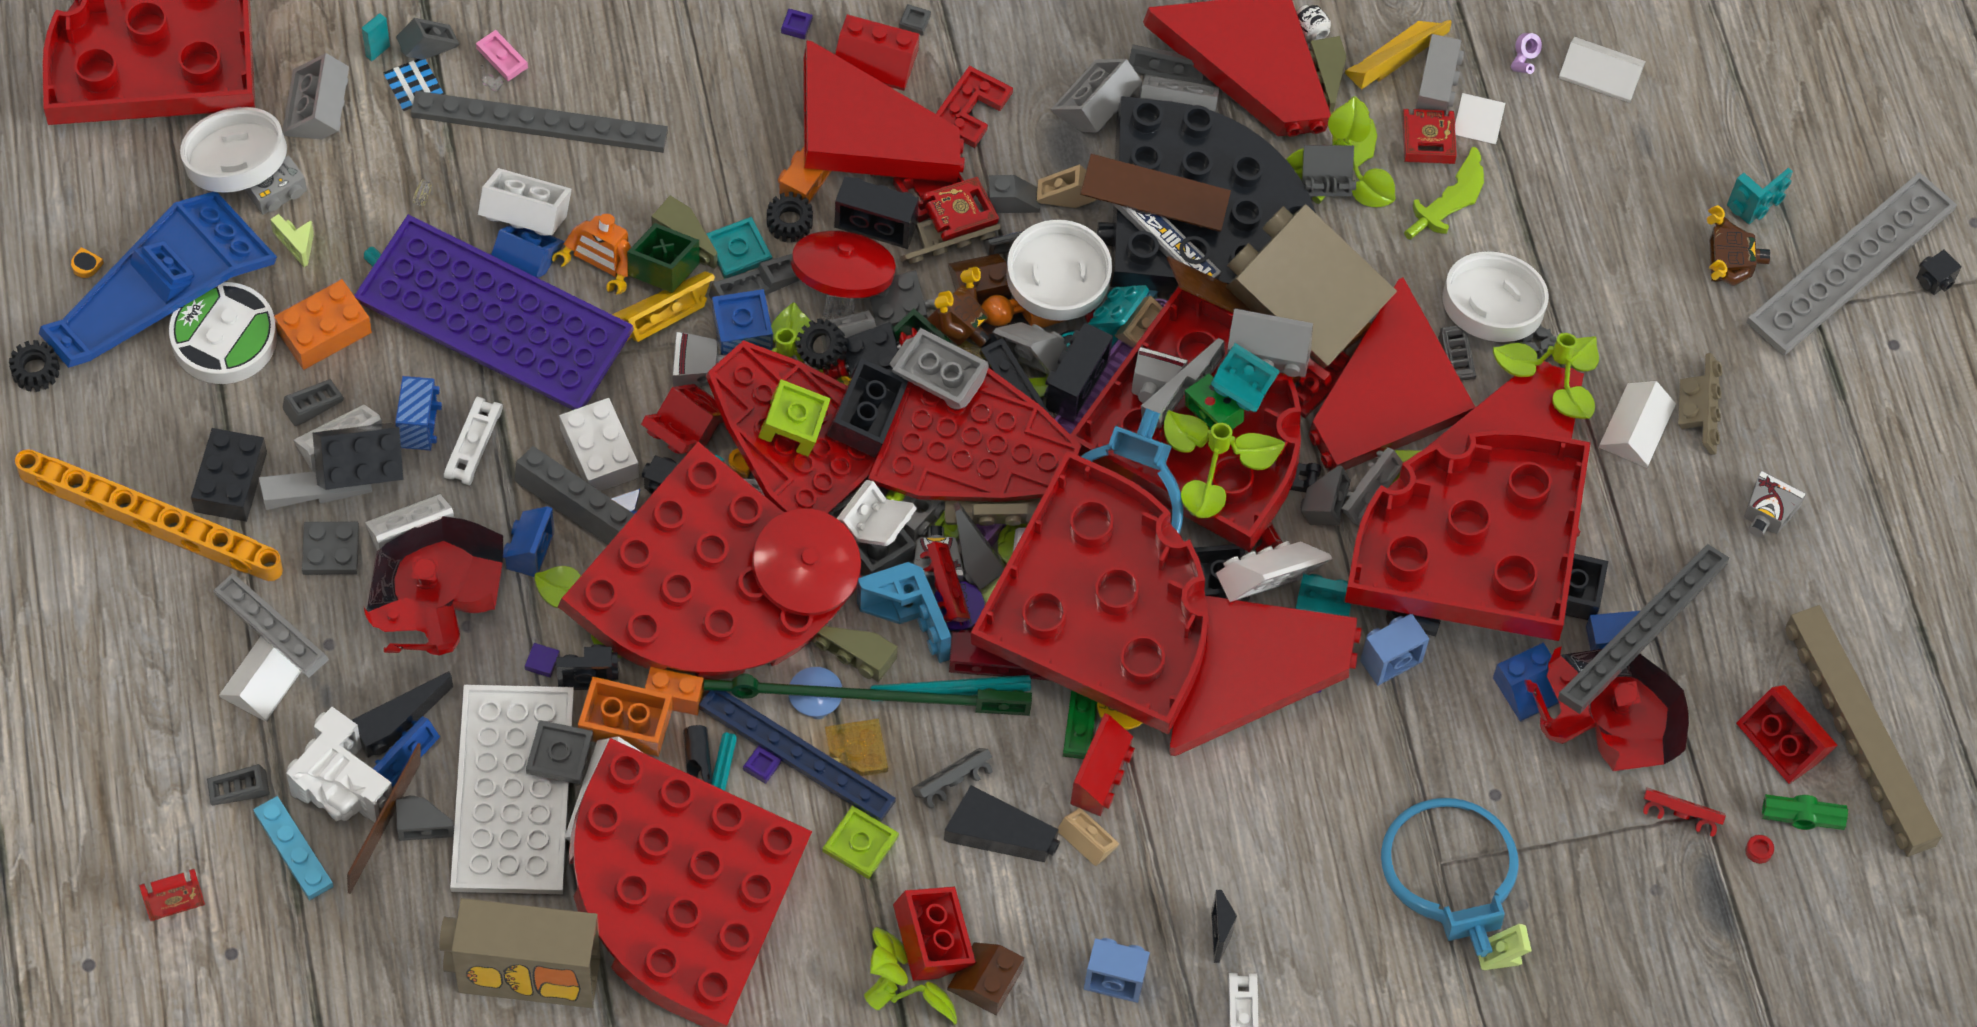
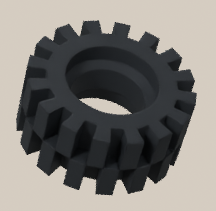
(789, 204)
(808, 338)
(29, 353)

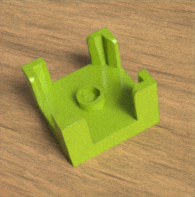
(796, 415)

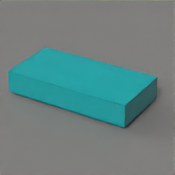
(375, 37)

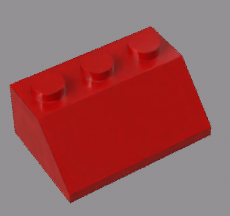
(879, 50)
(1786, 733)
(1102, 767)
(933, 932)

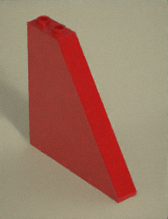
(1252, 55)
(871, 128)
(1390, 390)
(1518, 405)
(1259, 663)

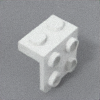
(873, 517)

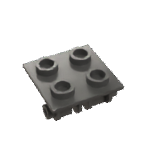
(1328, 170)

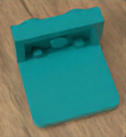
(1752, 201)
(1118, 308)
(1244, 378)
(1323, 595)

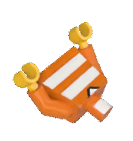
(601, 245)

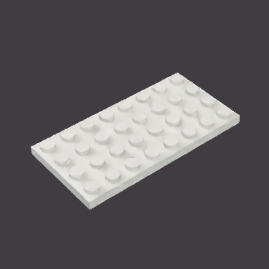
(507, 820)

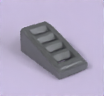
(1453, 337)
(300, 413)
(240, 794)

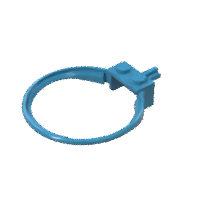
(1147, 451)
(1466, 922)

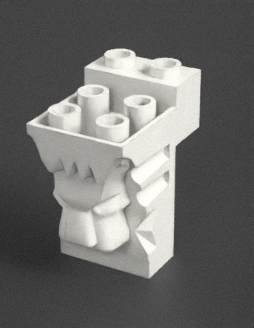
(332, 773)

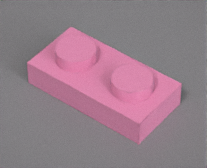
(501, 55)

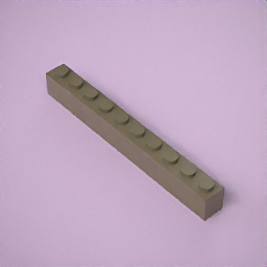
(1863, 731)

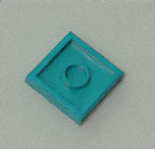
(739, 247)

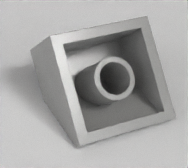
(1033, 345)

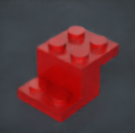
(684, 418)

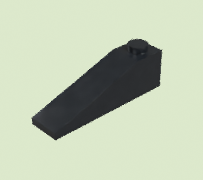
(384, 724)

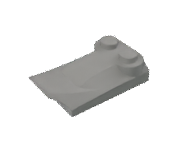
(940, 368)

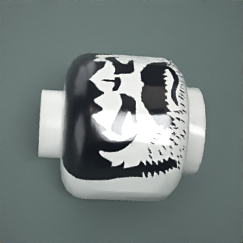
(1313, 22)

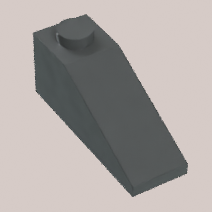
(979, 558)

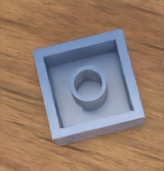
(1394, 648)
(1116, 969)

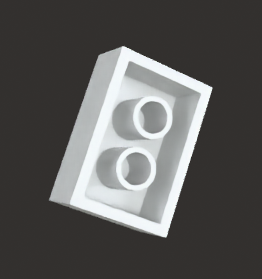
(524, 202)
(599, 445)

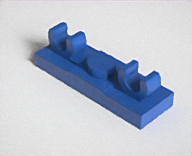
(397, 757)

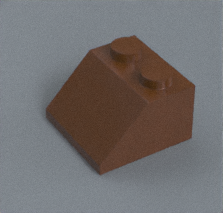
(993, 276)
(990, 978)

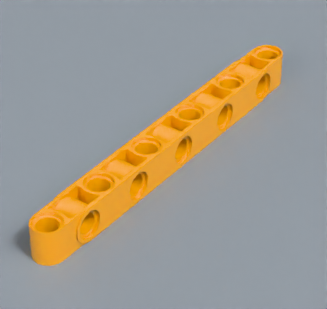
(149, 515)

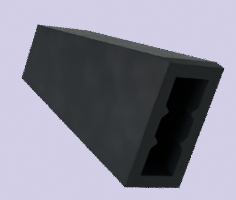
(1000, 828)

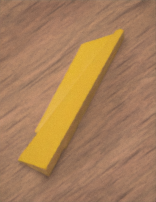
(1396, 52)
(666, 307)

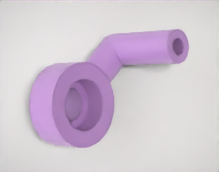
(1531, 51)

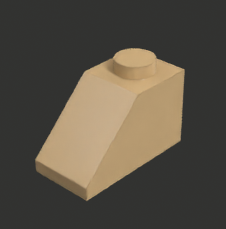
(1063, 188)

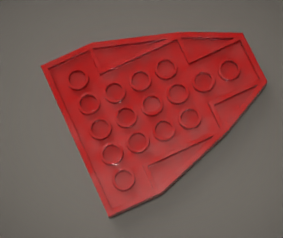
(743, 393)
(986, 452)

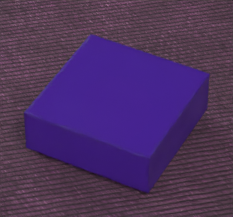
(796, 23)
(542, 660)
(762, 764)

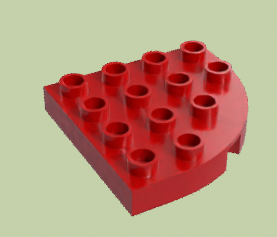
(147, 59)
(1252, 496)
(1476, 534)
(683, 583)
(1102, 596)
(679, 880)

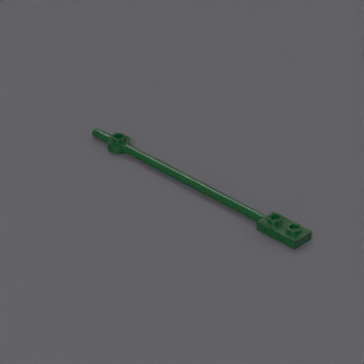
(986, 701)

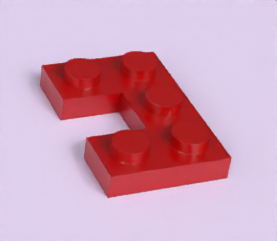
(969, 89)

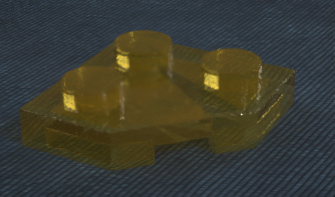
(858, 746)

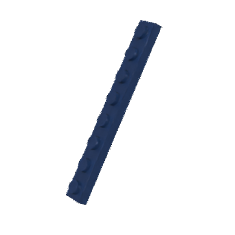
(797, 753)

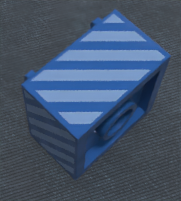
(742, 318)
(417, 412)

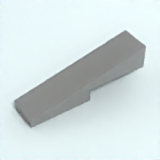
(1174, 390)
(302, 487)

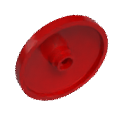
(843, 264)
(806, 562)

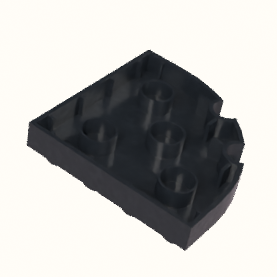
(1209, 150)

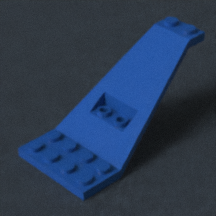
(173, 263)

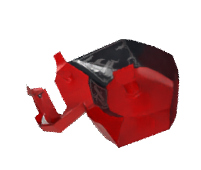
(429, 575)
(1636, 718)

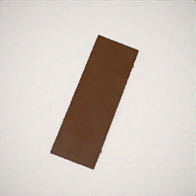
(1155, 192)
(1205, 286)
(383, 818)

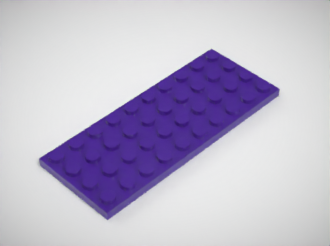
(494, 313)

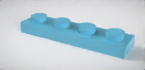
(293, 848)

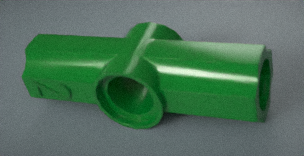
(1804, 812)

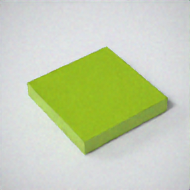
(860, 842)

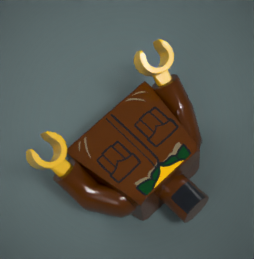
(1732, 250)
(960, 313)

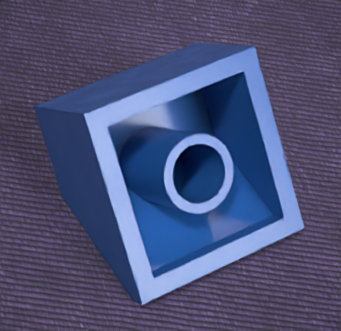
(526, 249)
(530, 541)
(1530, 666)

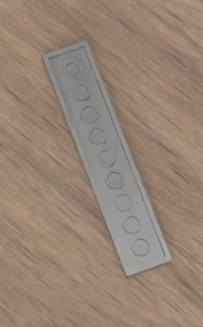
(1851, 264)

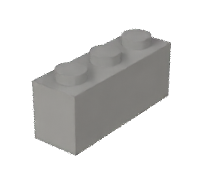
(1440, 74)

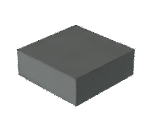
(915, 19)

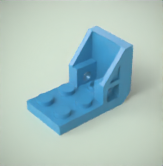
(888, 591)

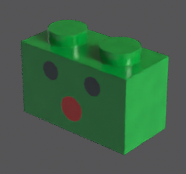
(1211, 406)

